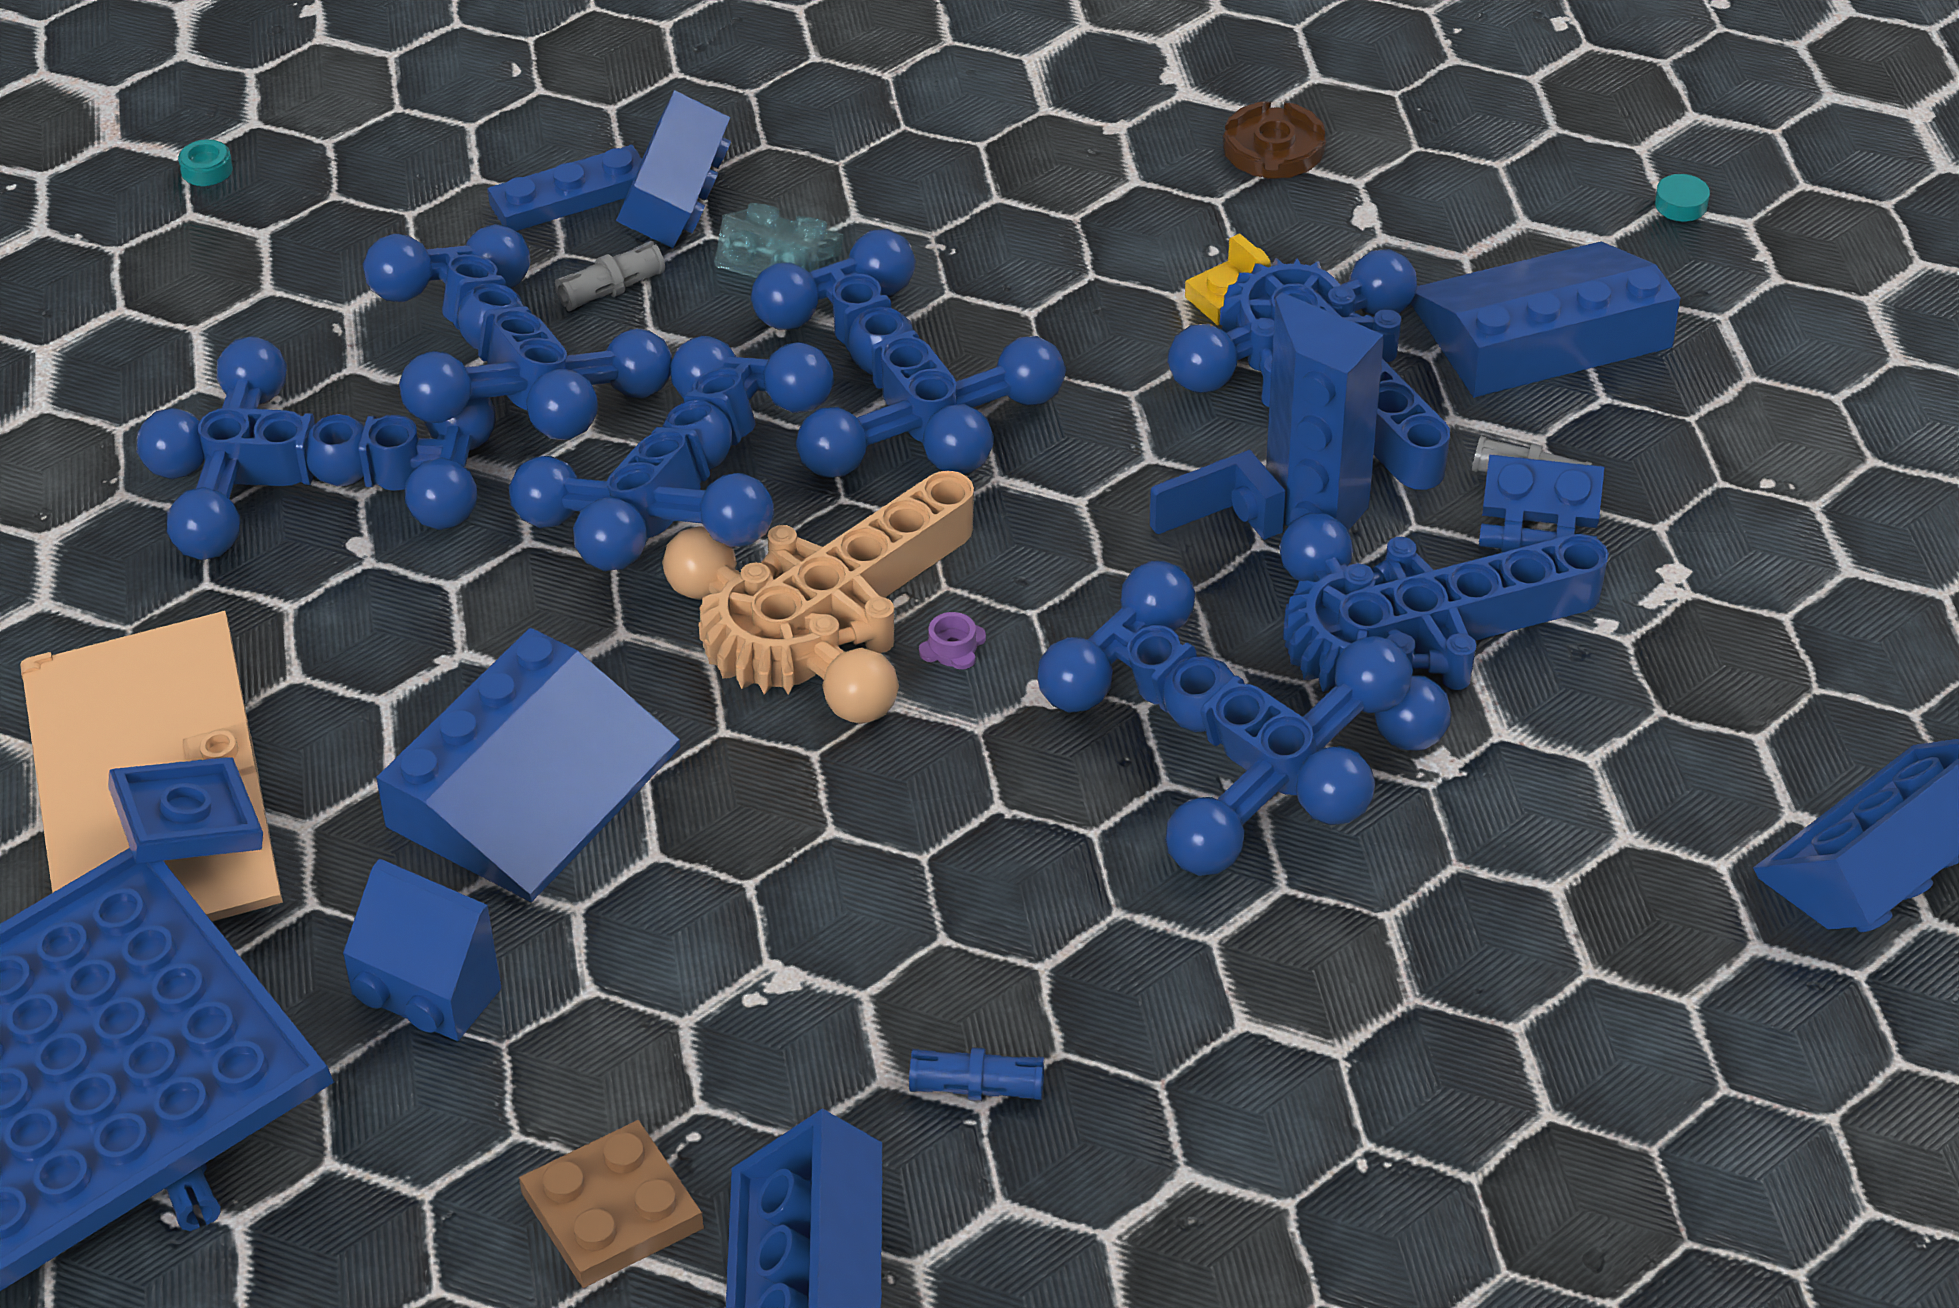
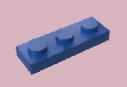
(565, 189)

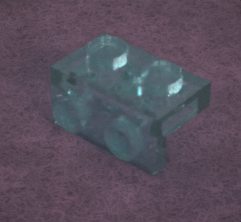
(759, 237)

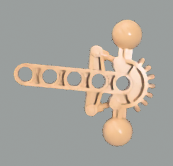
(795, 608)

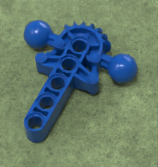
(1408, 432)
(1424, 610)

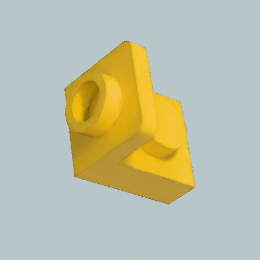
(1208, 289)

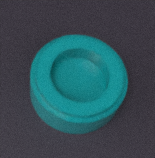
(205, 162)
(1682, 197)

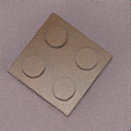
(611, 1203)

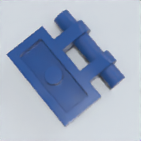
(1539, 493)

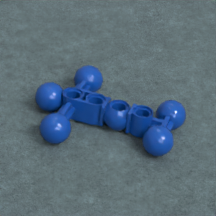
(883, 343)
(518, 347)
(287, 448)
(665, 469)
(1256, 730)

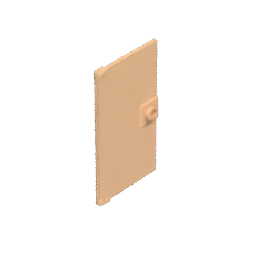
(140, 704)

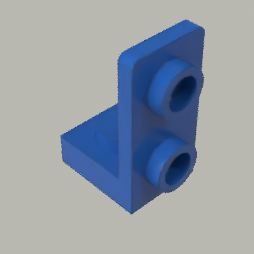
(1229, 482)

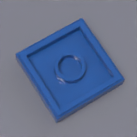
(184, 810)

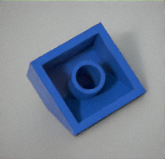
(422, 952)

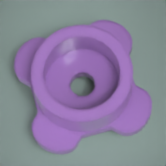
(952, 640)

